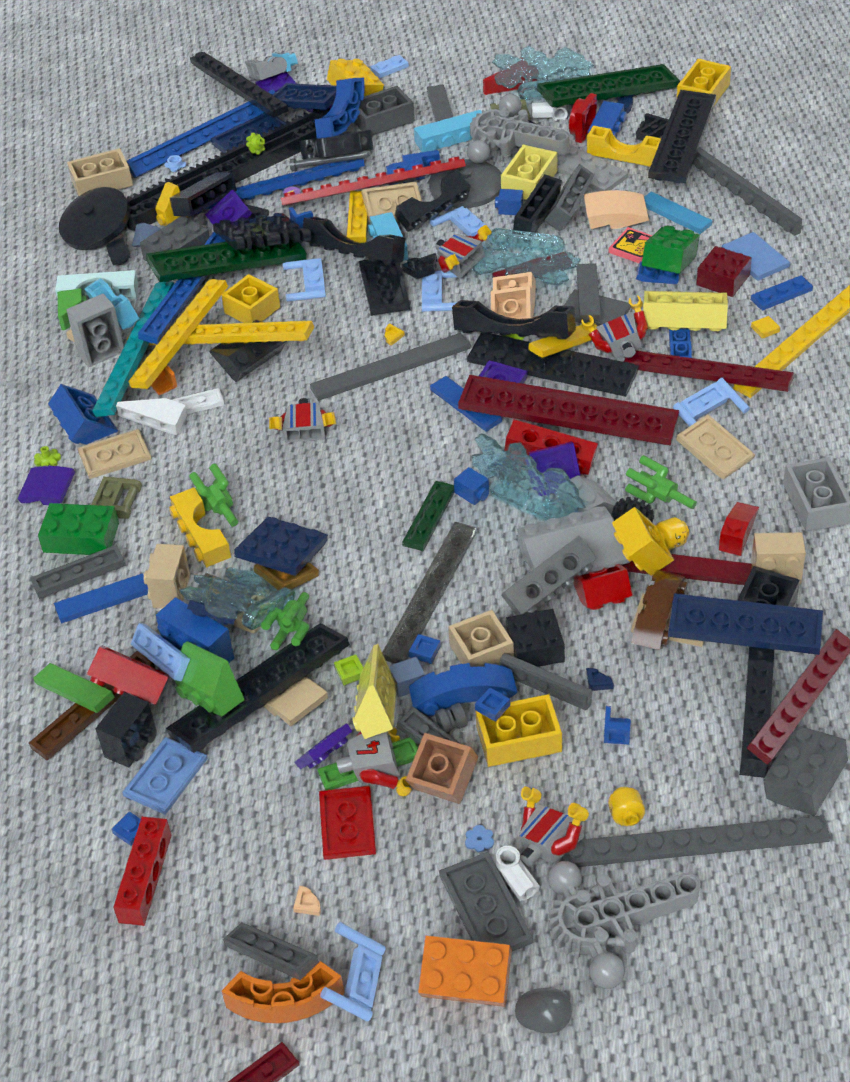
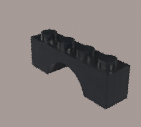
(414, 213)

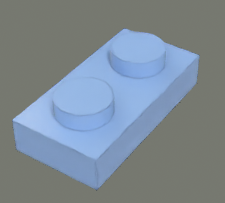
(389, 66)

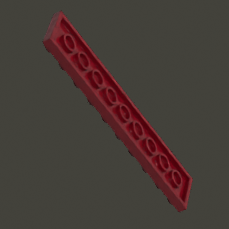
(569, 409)

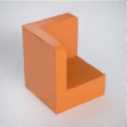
(165, 381)

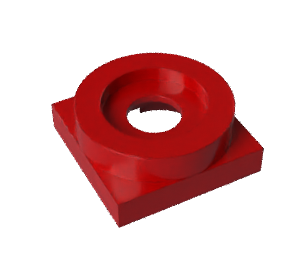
(582, 117)

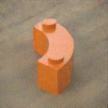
(281, 1002)

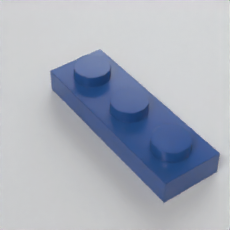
(781, 292)

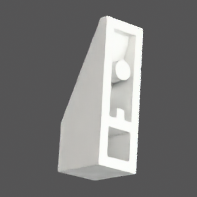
(156, 413)

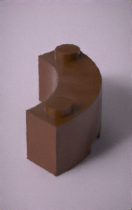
(654, 620)

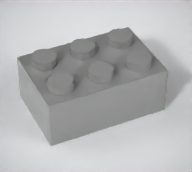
(95, 330)
(817, 494)

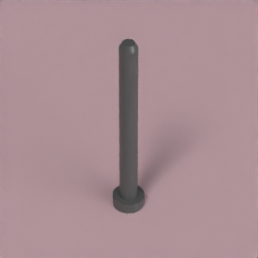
(325, 160)

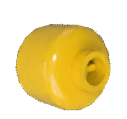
(673, 532)
(626, 806)

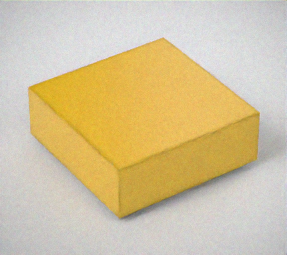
(765, 327)

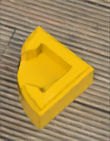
(393, 334)

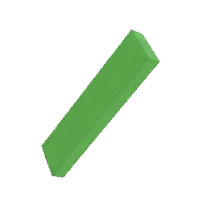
(73, 687)
(331, 778)

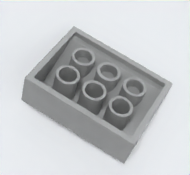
(594, 527)

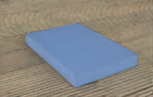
(764, 257)
(164, 776)

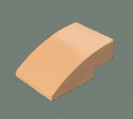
(615, 208)
(514, 295)

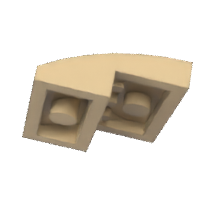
(297, 701)

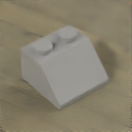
(592, 494)

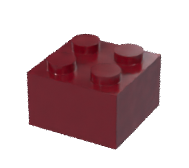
(723, 271)

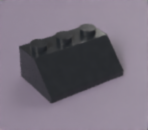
(242, 358)

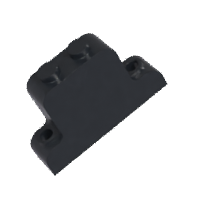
(336, 145)

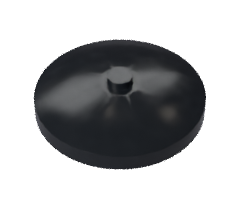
(94, 218)

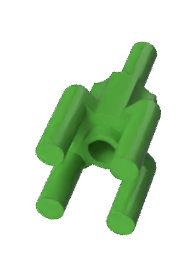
(656, 485)
(215, 496)
(289, 620)

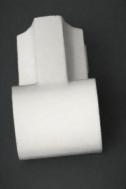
(544, 110)
(516, 874)

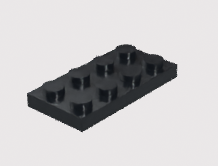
(384, 287)

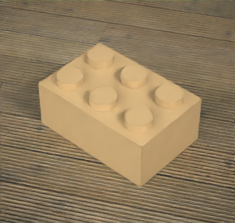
(99, 171)

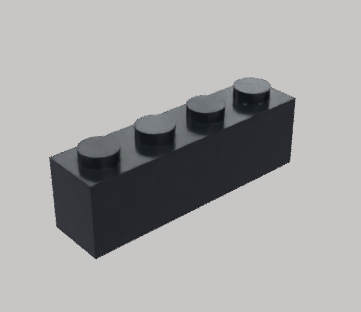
(202, 194)
(537, 205)

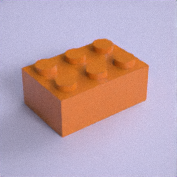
(465, 971)

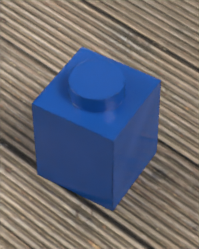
(509, 201)
(471, 486)

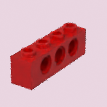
(538, 438)
(142, 871)

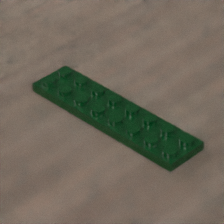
(608, 85)
(219, 258)

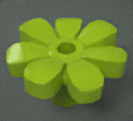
(47, 457)

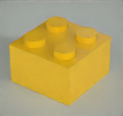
(250, 300)
(641, 541)

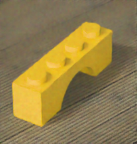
(604, 144)
(209, 544)

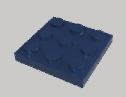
(281, 545)

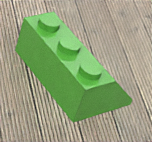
(208, 681)

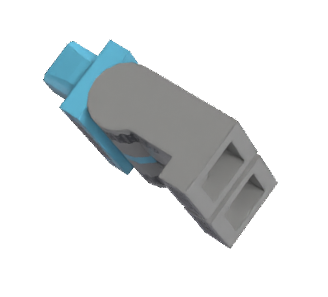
(271, 65)

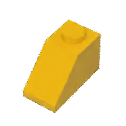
(163, 207)

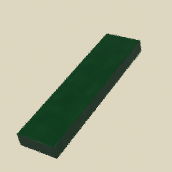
(429, 516)

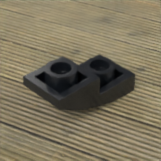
(118, 250)

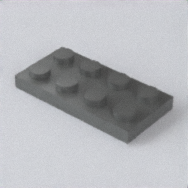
(485, 902)

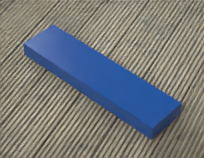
(451, 393)
(101, 598)

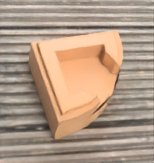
(306, 902)

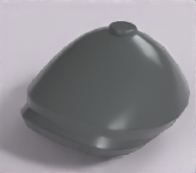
(544, 1010)

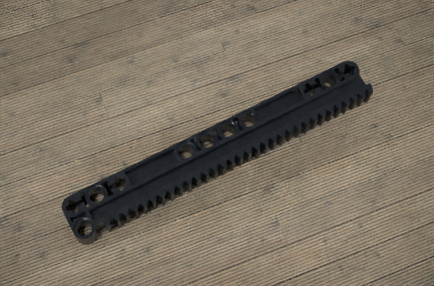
(278, 145)

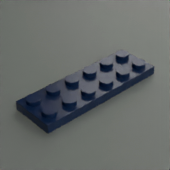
(746, 623)

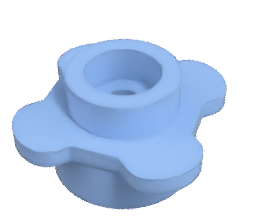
(174, 163)

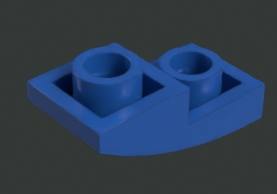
(653, 275)
(680, 343)

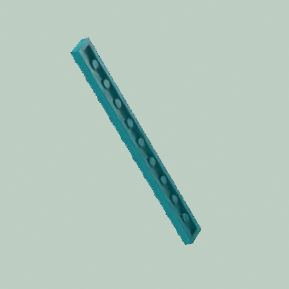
(129, 357)

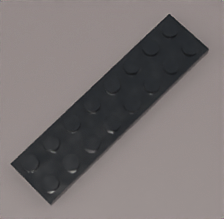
(682, 137)
(563, 367)
(260, 686)

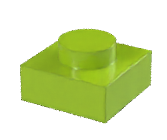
(348, 669)

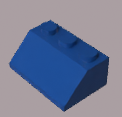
(76, 416)

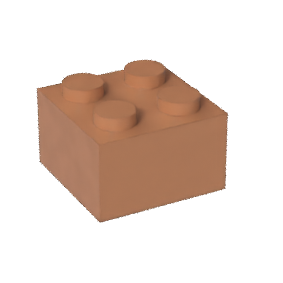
(442, 768)

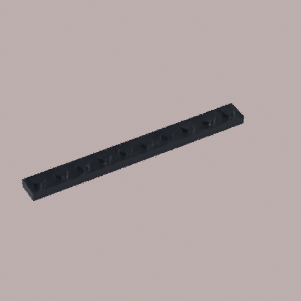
(239, 84)

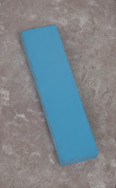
(677, 213)

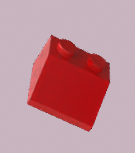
(603, 587)

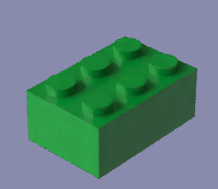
(670, 249)
(78, 528)

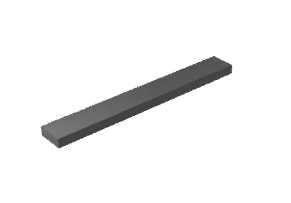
(389, 366)

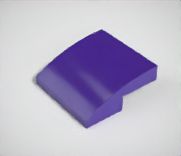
(46, 484)

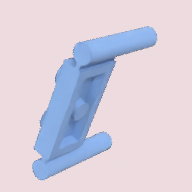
(462, 219)
(312, 279)
(433, 292)
(708, 400)
(362, 975)

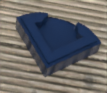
(598, 681)

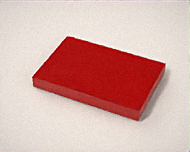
(347, 822)

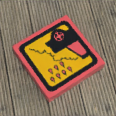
(630, 245)

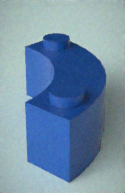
(344, 109)
(460, 686)

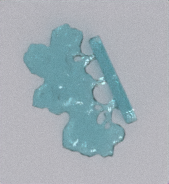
(537, 66)
(548, 271)
(522, 470)
(221, 594)

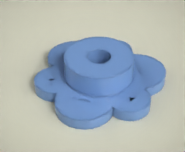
(479, 832)

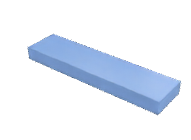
(160, 652)

